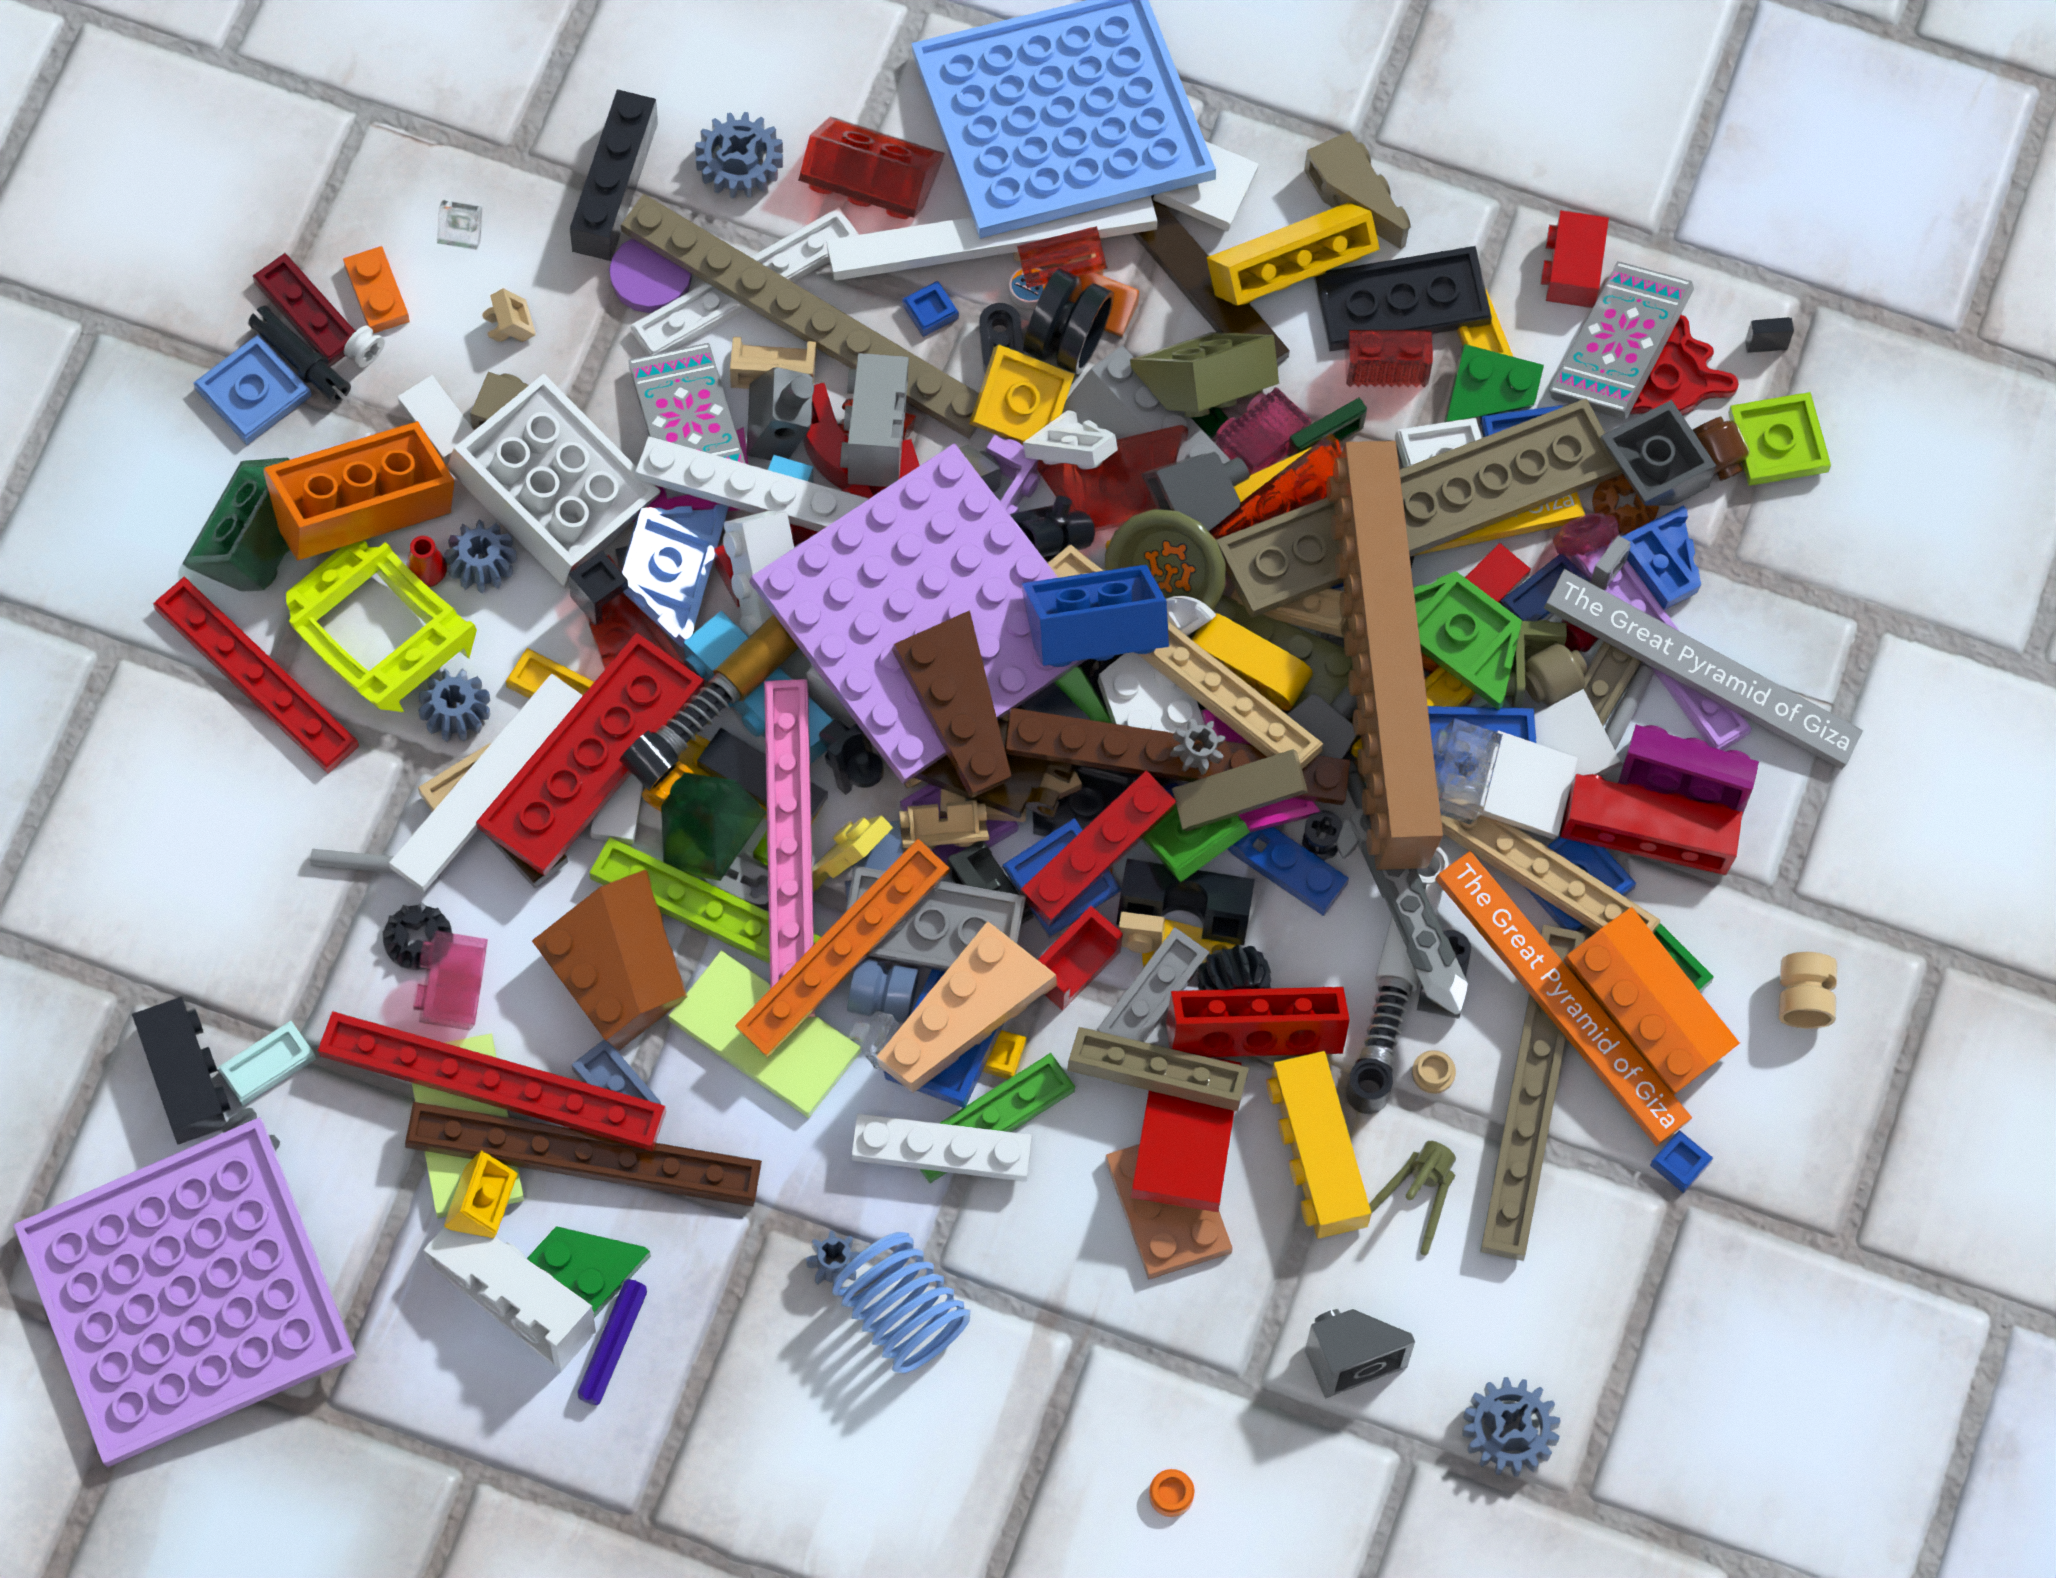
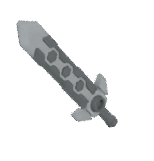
(1411, 910)

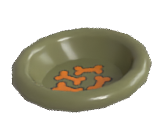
(1177, 552)

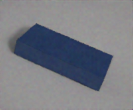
(1531, 596)

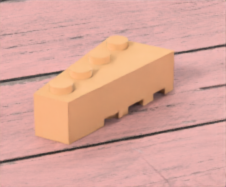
(971, 1000)

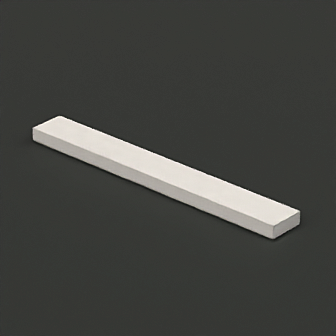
(960, 241)

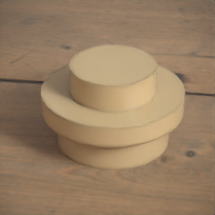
(1433, 1071)

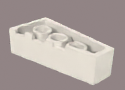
(515, 1293)

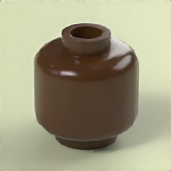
(1724, 445)

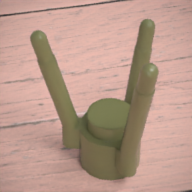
(1430, 1167)

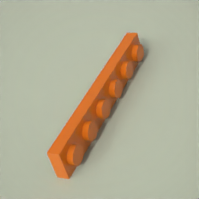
(842, 948)

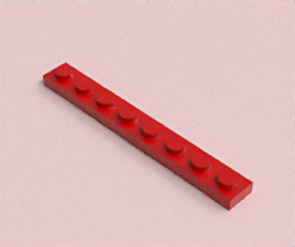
(492, 1081)

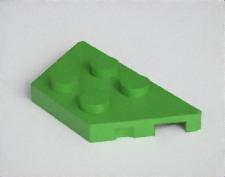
(1468, 634)

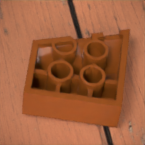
(616, 959)

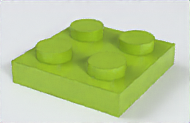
(1781, 438)

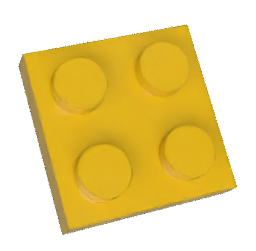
(1019, 395)

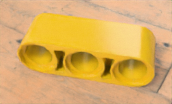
(1255, 660)

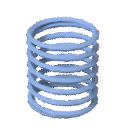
(956, 1319)

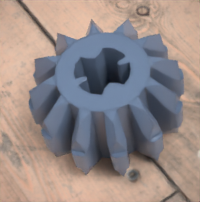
(477, 542)
(451, 690)

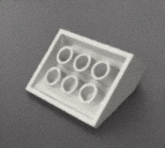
(551, 478)

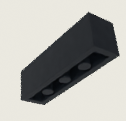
(614, 175)

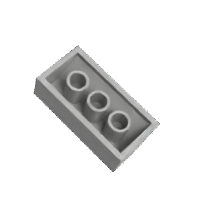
(1125, 406)

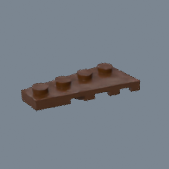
(955, 695)

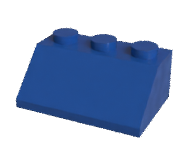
(1096, 615)

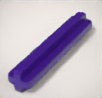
(612, 1342)

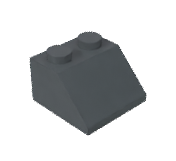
(1660, 456)
(1355, 1350)

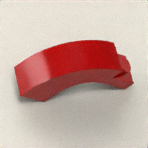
(825, 442)

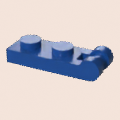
(1292, 868)

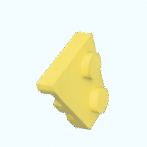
(851, 845)

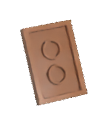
(1166, 1234)

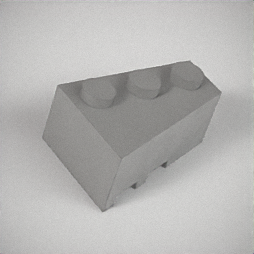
(875, 419)

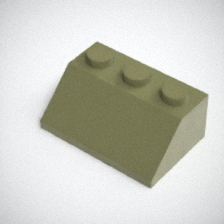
(1209, 371)

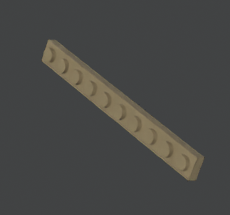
(793, 308)

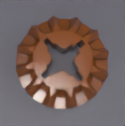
(1628, 518)

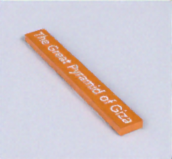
(1563, 998)

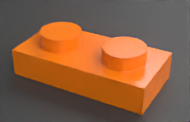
(376, 289)

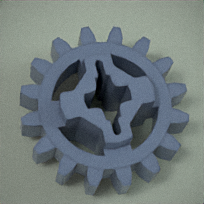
(738, 156)
(1500, 1414)

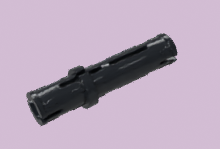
(311, 366)

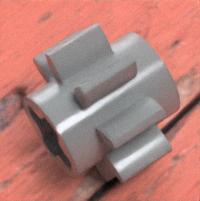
(1208, 752)

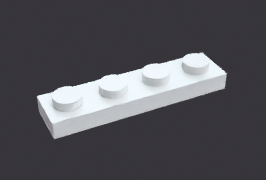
(941, 1147)

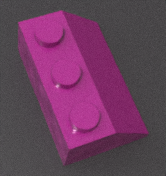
(1688, 768)

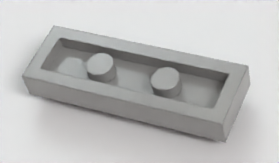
(1149, 994)

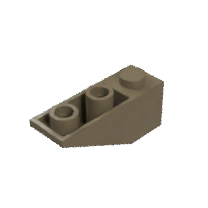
(1344, 174)

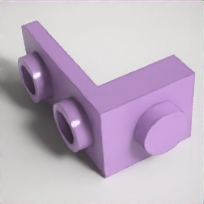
(1016, 467)

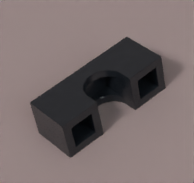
(1215, 898)

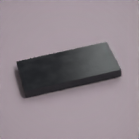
(1406, 293)

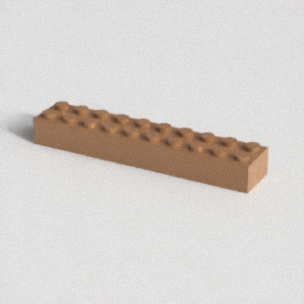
(1384, 656)

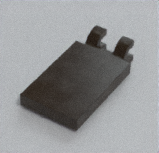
(1013, 796)

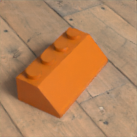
(359, 490)
(1651, 1000)

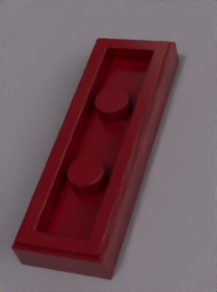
(304, 307)

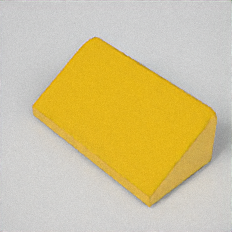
(481, 1197)

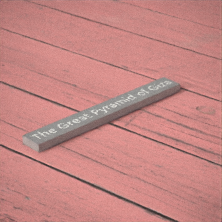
(1703, 669)

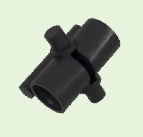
(1055, 527)

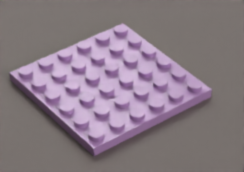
(900, 567)
(184, 1292)

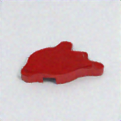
(1683, 375)

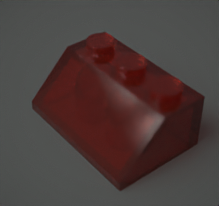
(870, 167)

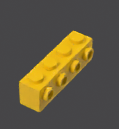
(1293, 253)
(1320, 1145)

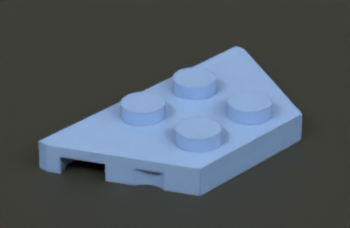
(671, 564)

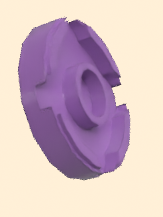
(646, 278)

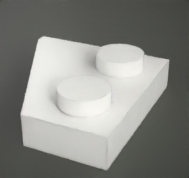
(1071, 443)

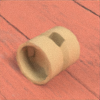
(1808, 994)

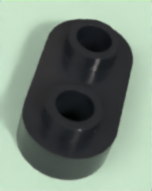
(1002, 315)

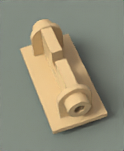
(962, 827)

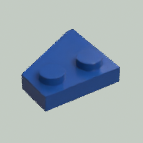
(1665, 558)

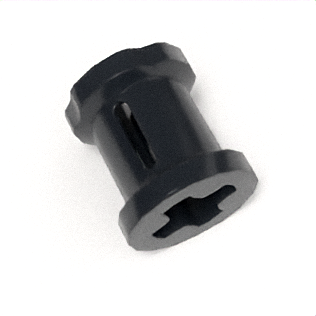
(1314, 826)

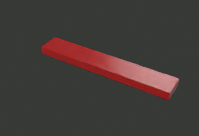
(256, 675)

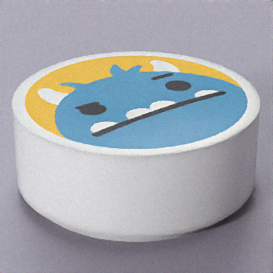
(1020, 294)

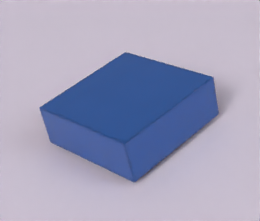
(930, 308)
(1681, 1161)

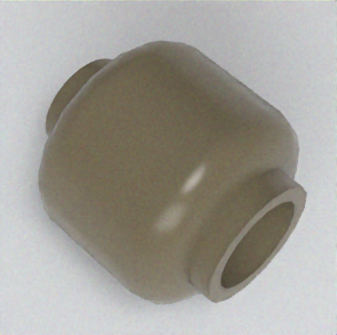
(1554, 674)

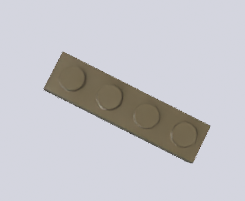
(1158, 1069)

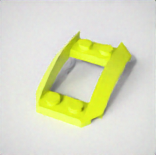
(409, 663)

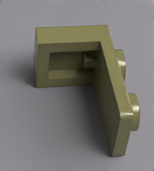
(1533, 638)

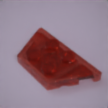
(1116, 487)

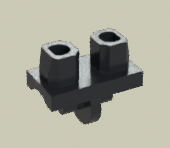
(850, 756)

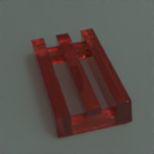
(1062, 250)

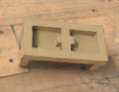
(751, 361)

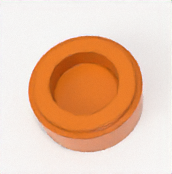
(1171, 1493)

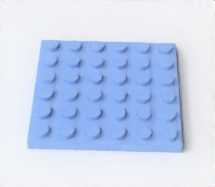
(1062, 113)

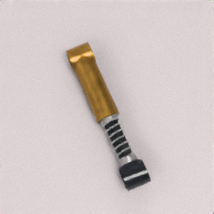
(743, 671)

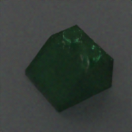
(707, 824)

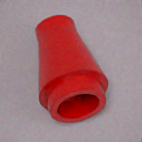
(426, 561)

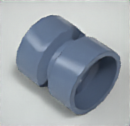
(883, 990)

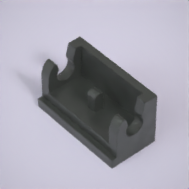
(979, 869)

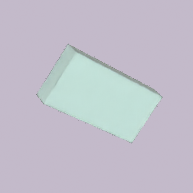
(266, 1063)

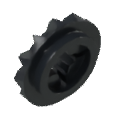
(397, 937)

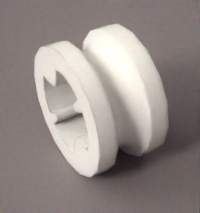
(364, 346)

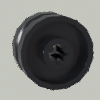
(1068, 321)

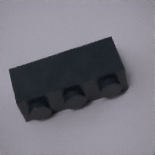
(182, 1069)

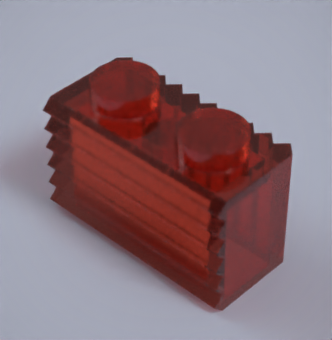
(1388, 357)

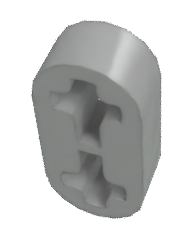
(746, 873)

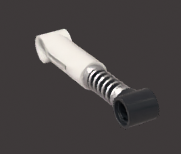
(1396, 983)

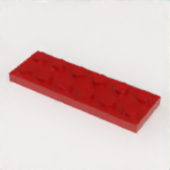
(579, 761)

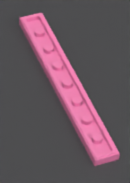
(788, 824)

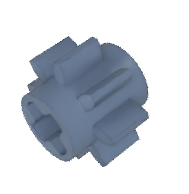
(832, 1248)

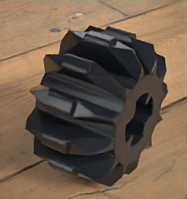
(1235, 970)

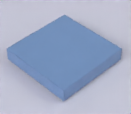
(252, 389)

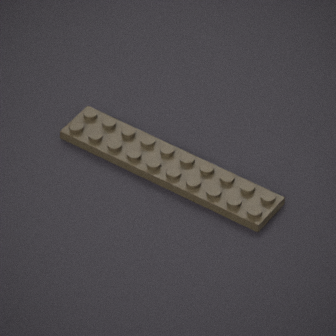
(1441, 502)

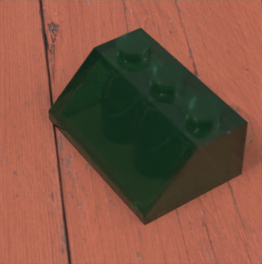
(241, 536)

